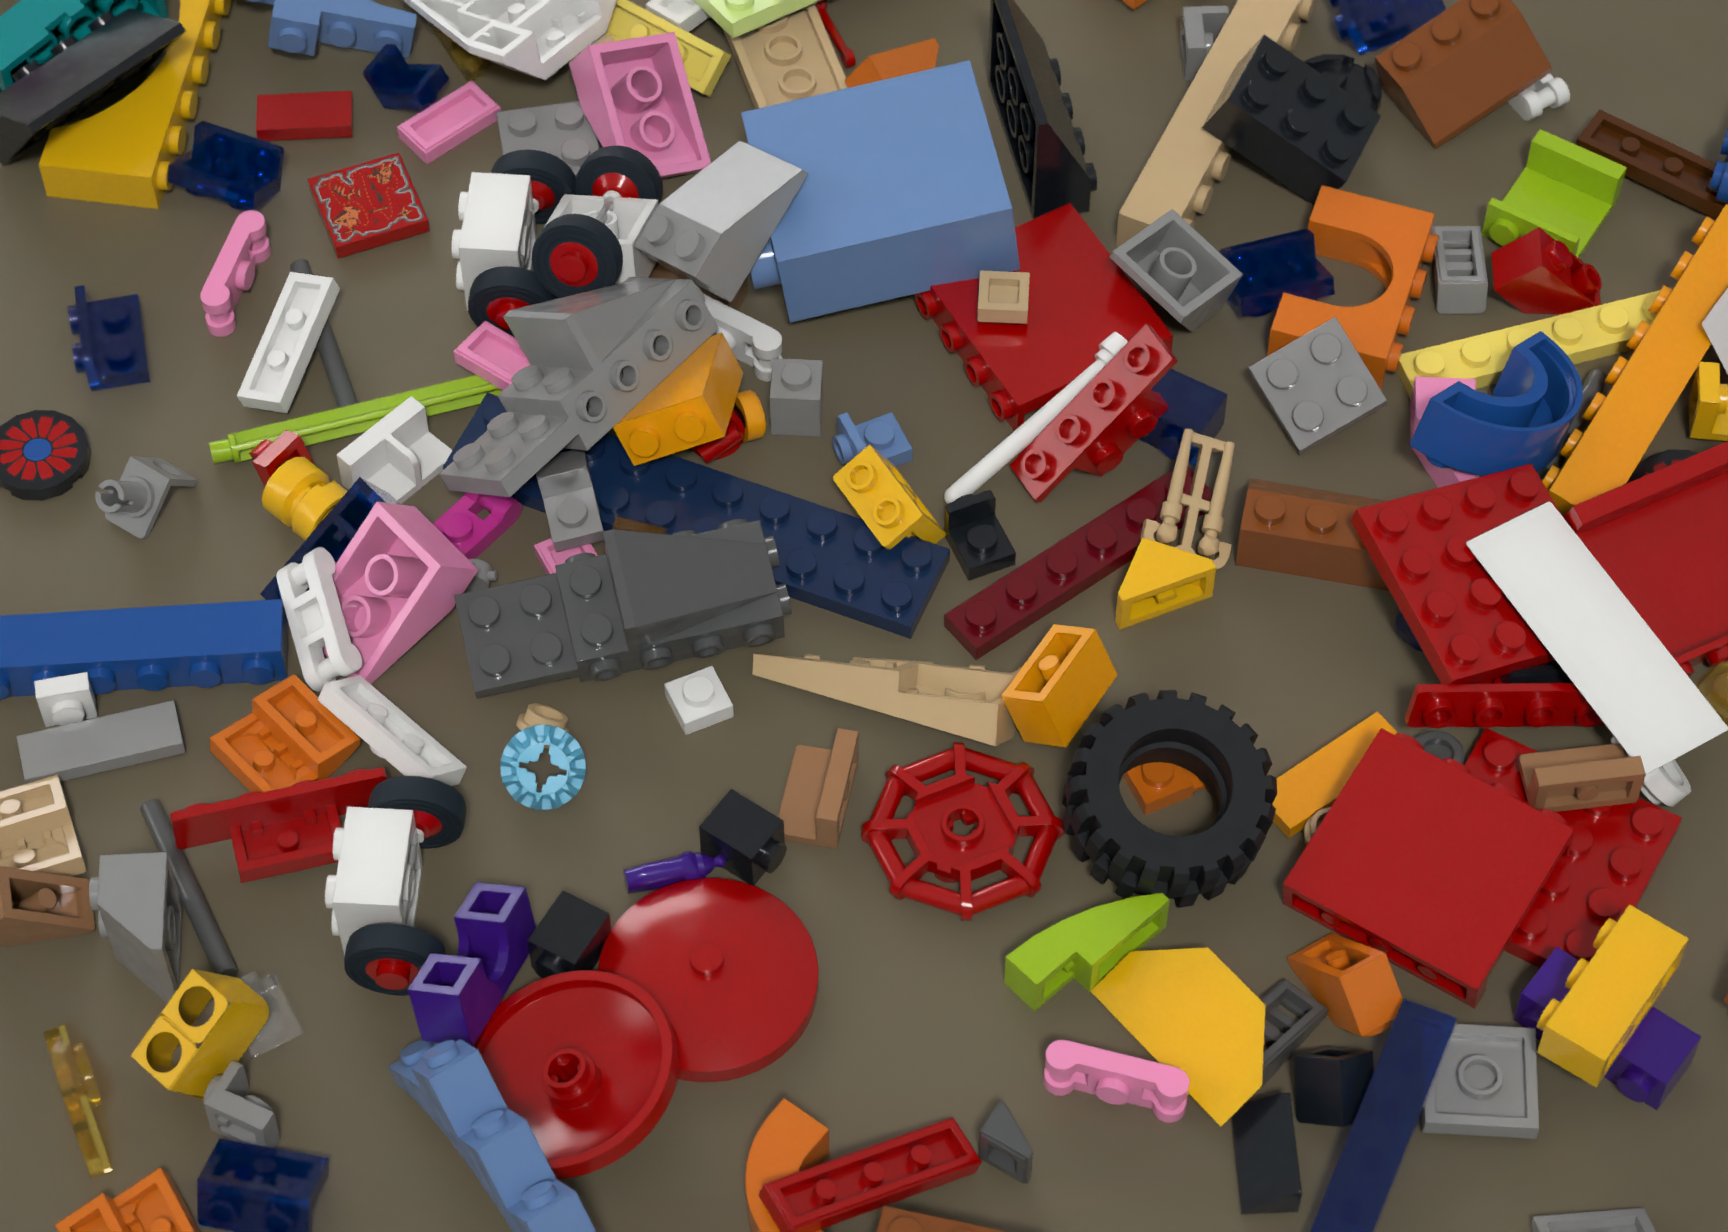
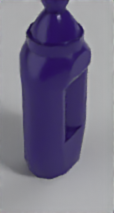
(670, 871)

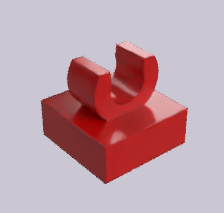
(272, 455)

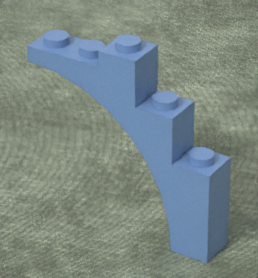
(343, 23)
(494, 1141)

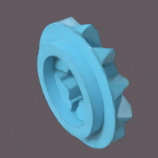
(527, 747)

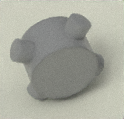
(483, 576)

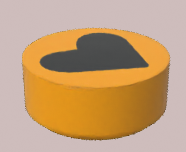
(751, 414)

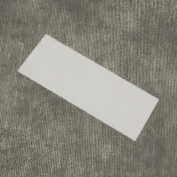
(1597, 637)

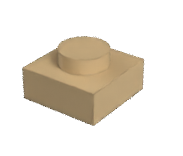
(1003, 297)

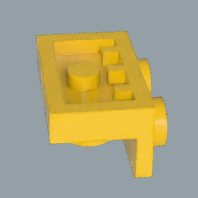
(886, 500)

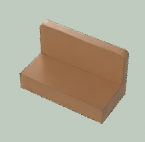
(1581, 777)
(820, 791)

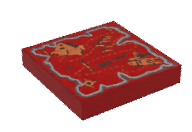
(368, 205)

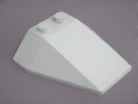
(520, 34)

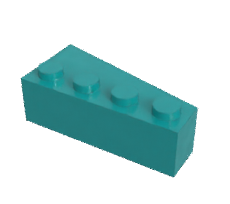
(37, 26)

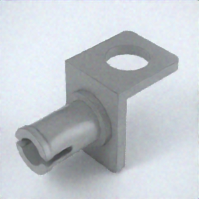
(140, 493)

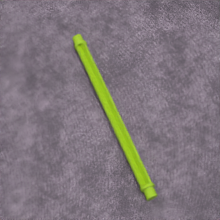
(354, 418)

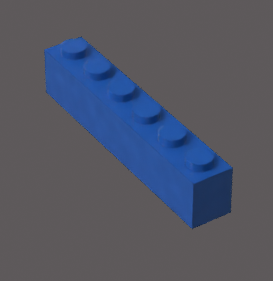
(147, 646)

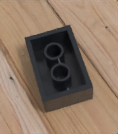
(1291, 120)

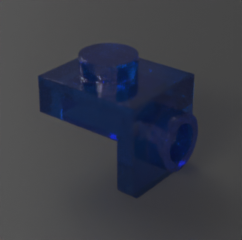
(403, 84)

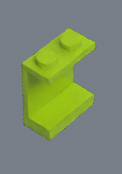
(1560, 191)

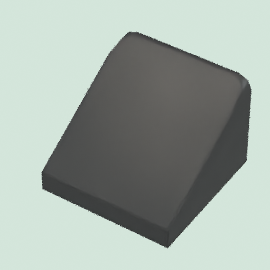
(1005, 1145)

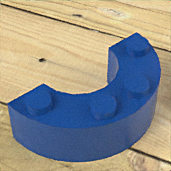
(1513, 428)

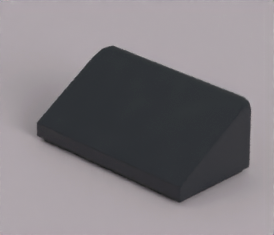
(1267, 1156)

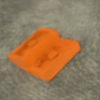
(284, 739)
(145, 1207)

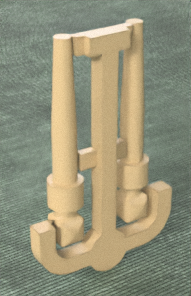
(1172, 508)

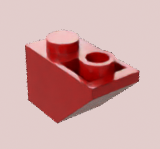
(1544, 276)

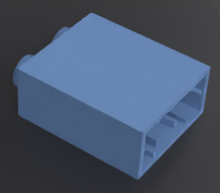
(893, 193)

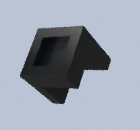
(1331, 1084)

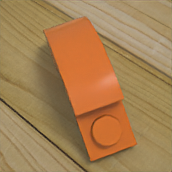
(782, 1146)

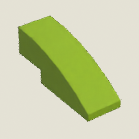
(1083, 947)

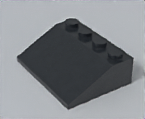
(80, 75)
(1036, 114)

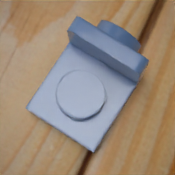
(881, 433)

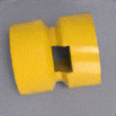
(301, 495)

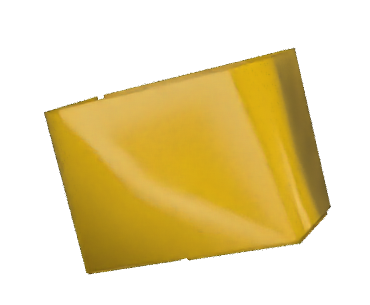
(223, 1044)

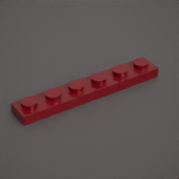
(1061, 570)

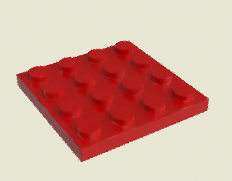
(1441, 586)
(1606, 870)

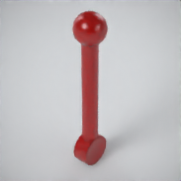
(846, 54)

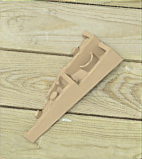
(918, 691)

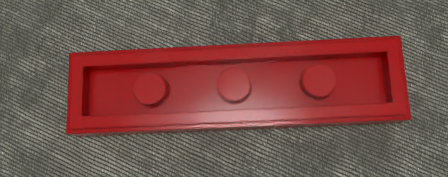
(870, 1178)

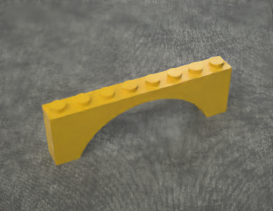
(128, 147)

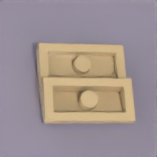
(39, 829)

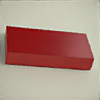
(304, 116)

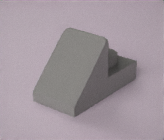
(570, 500)

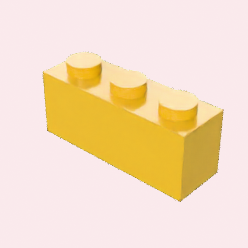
(1610, 994)

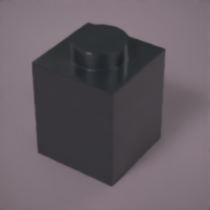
(744, 836)
(568, 937)

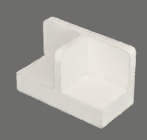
(395, 453)

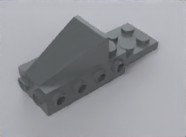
(626, 609)

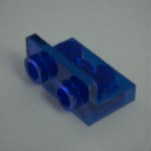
(1371, 22)
(110, 340)
(259, 1188)

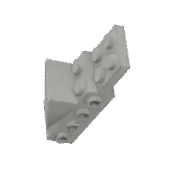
(587, 371)

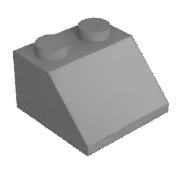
(1178, 269)
(141, 916)

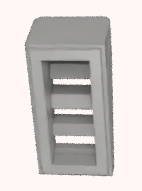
(1459, 273)

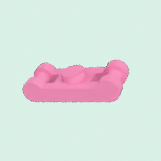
(234, 271)
(1116, 1078)

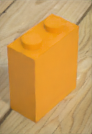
(686, 407)

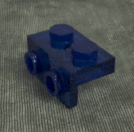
(229, 167)
(1277, 267)

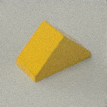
(1161, 582)

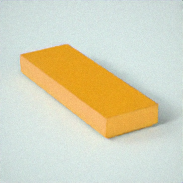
(1322, 776)

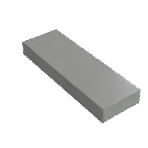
(102, 743)

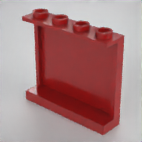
(1072, 307)
(1669, 551)
(1427, 865)

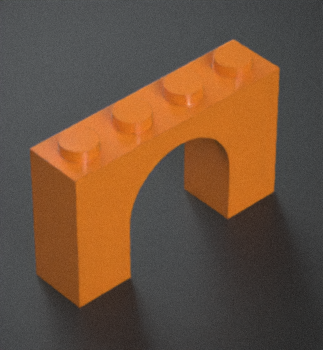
(1389, 244)

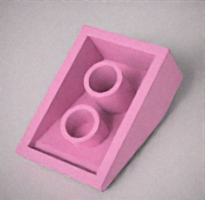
(642, 100)
(396, 584)

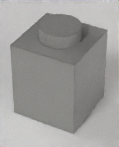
(796, 397)

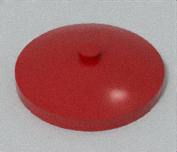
(724, 969)
(583, 1065)

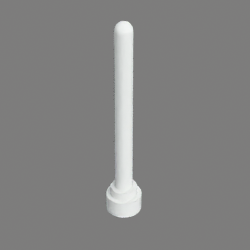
(1031, 428)

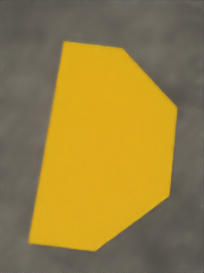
(1192, 1018)

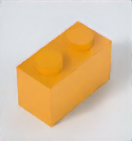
(1059, 685)

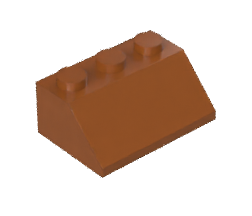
(1461, 66)
(1305, 534)

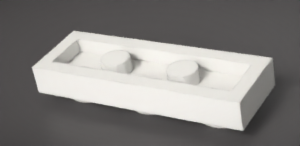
(288, 342)
(390, 731)

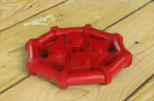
(957, 856)

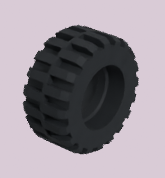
(1181, 735)

